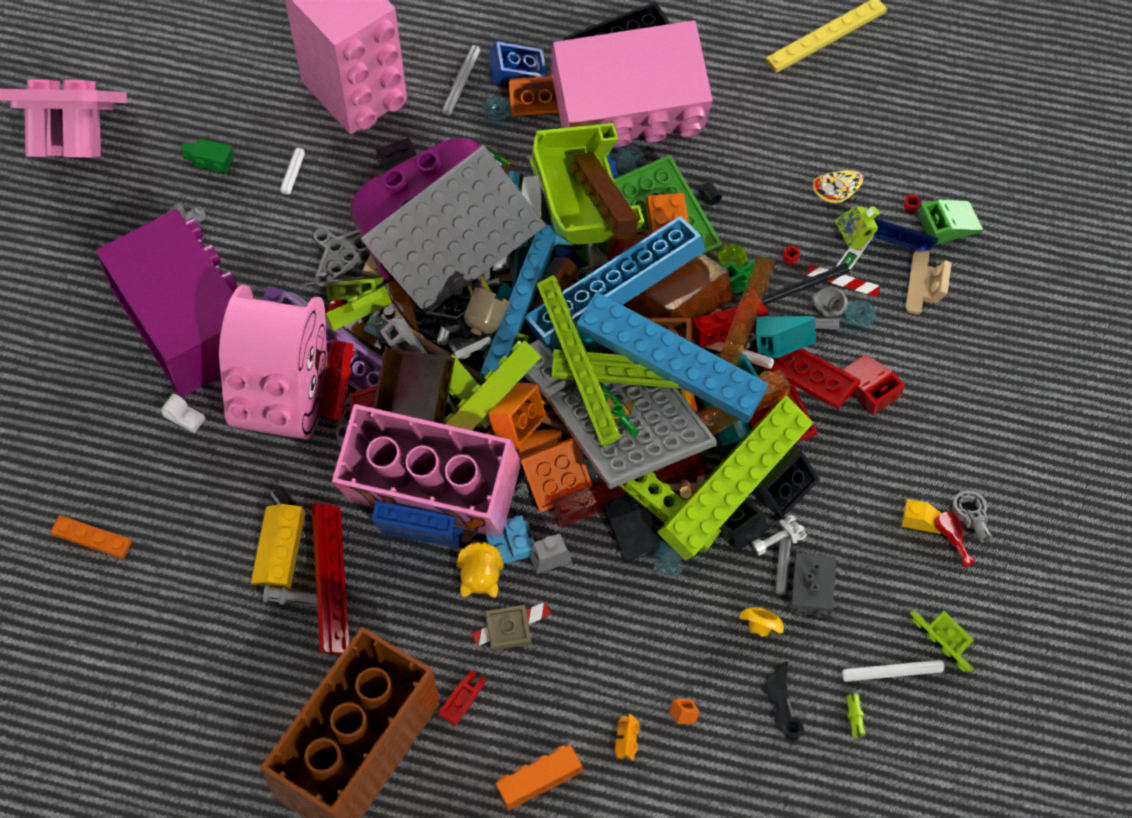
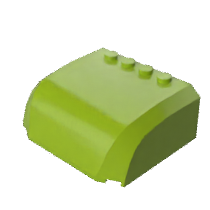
(568, 205)

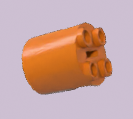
(539, 440)

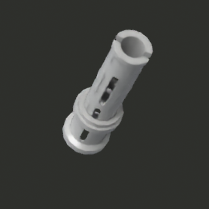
(285, 596)

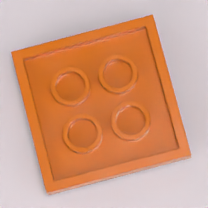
(555, 472)

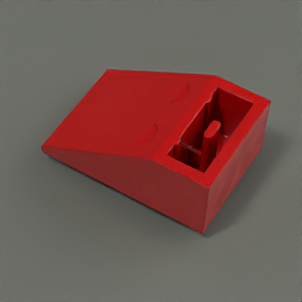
(877, 384)

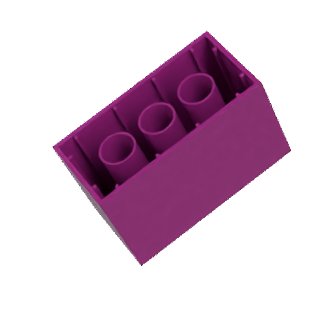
(172, 296)

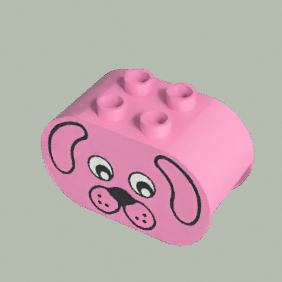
(273, 364)

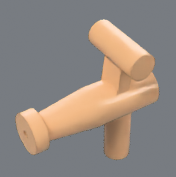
(686, 487)

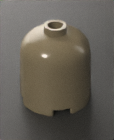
(484, 312)

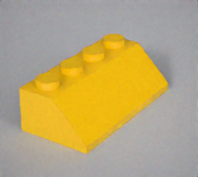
(278, 546)

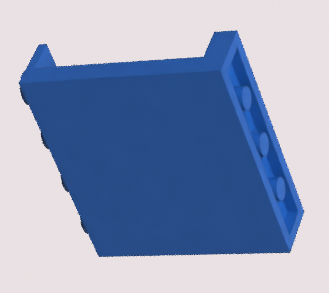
(417, 524)

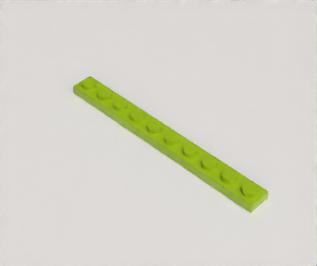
(579, 361)

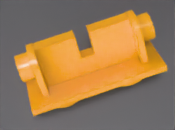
(629, 728)

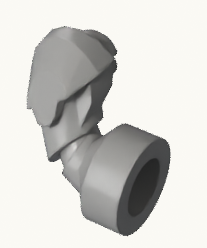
(197, 213)

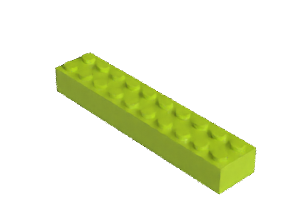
(735, 478)

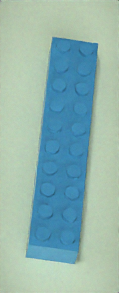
(625, 275)
(672, 357)

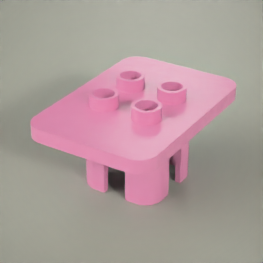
(43, 108)

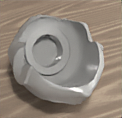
(830, 302)

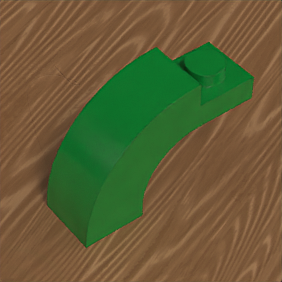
(739, 276)

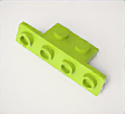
(358, 307)
(949, 635)

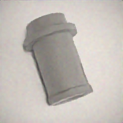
(523, 486)

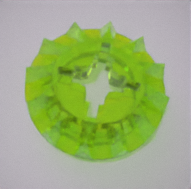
(728, 250)

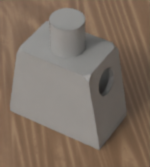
(549, 553)

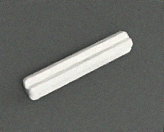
(292, 171)

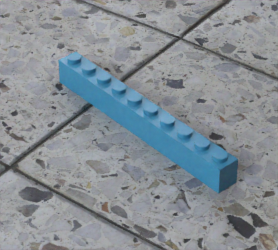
(520, 299)

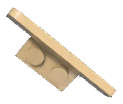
(926, 282)

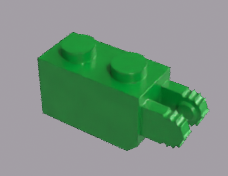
(209, 155)

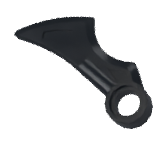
(777, 690)

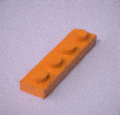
(91, 537)

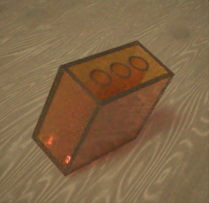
(688, 292)

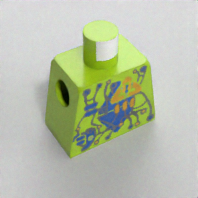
(858, 226)

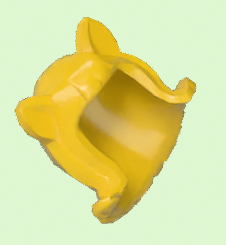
(479, 569)

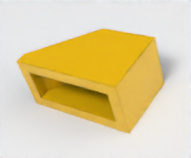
(920, 516)

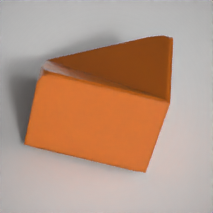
(684, 711)

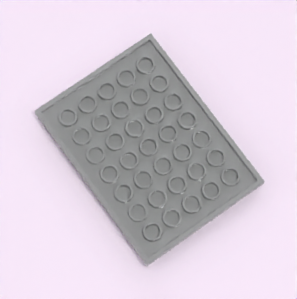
(454, 230)
(661, 414)

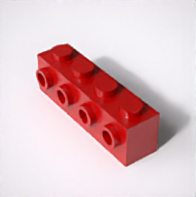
(716, 326)

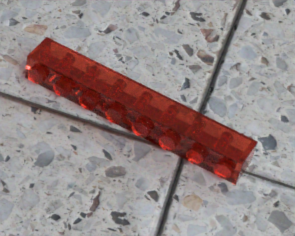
(592, 499)

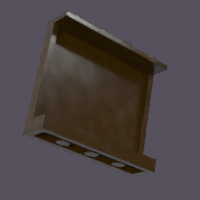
(414, 384)

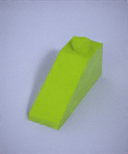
(349, 288)

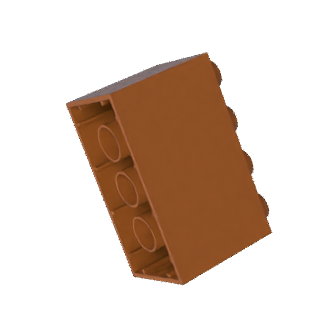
(352, 731)

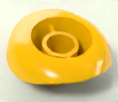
(762, 621)

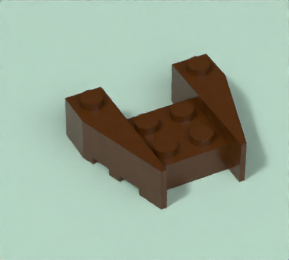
(399, 309)

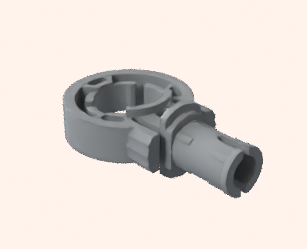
(973, 519)

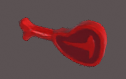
(951, 527)

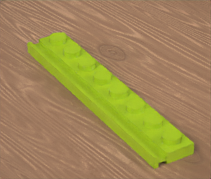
(611, 369)

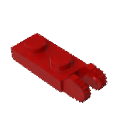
(461, 699)

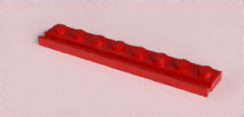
(330, 579)

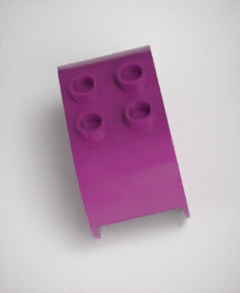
(402, 183)

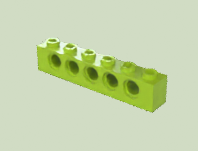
(655, 502)

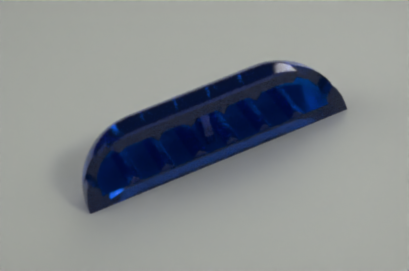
(904, 237)

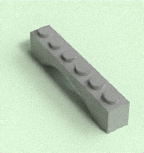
(402, 338)

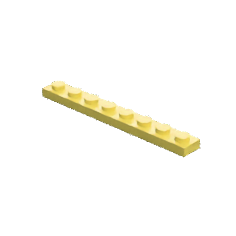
(825, 35)

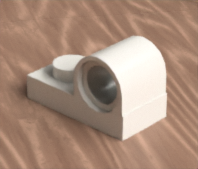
(179, 412)

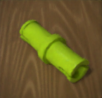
(855, 716)

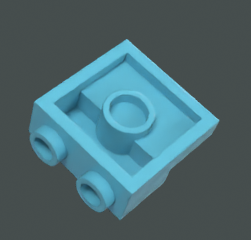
(515, 540)

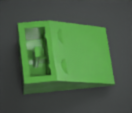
(949, 219)

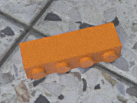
(538, 777)

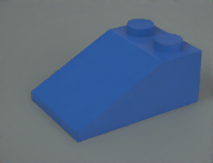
(515, 61)

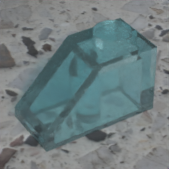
(628, 159)

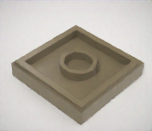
(508, 627)

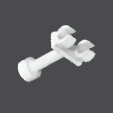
(789, 530)

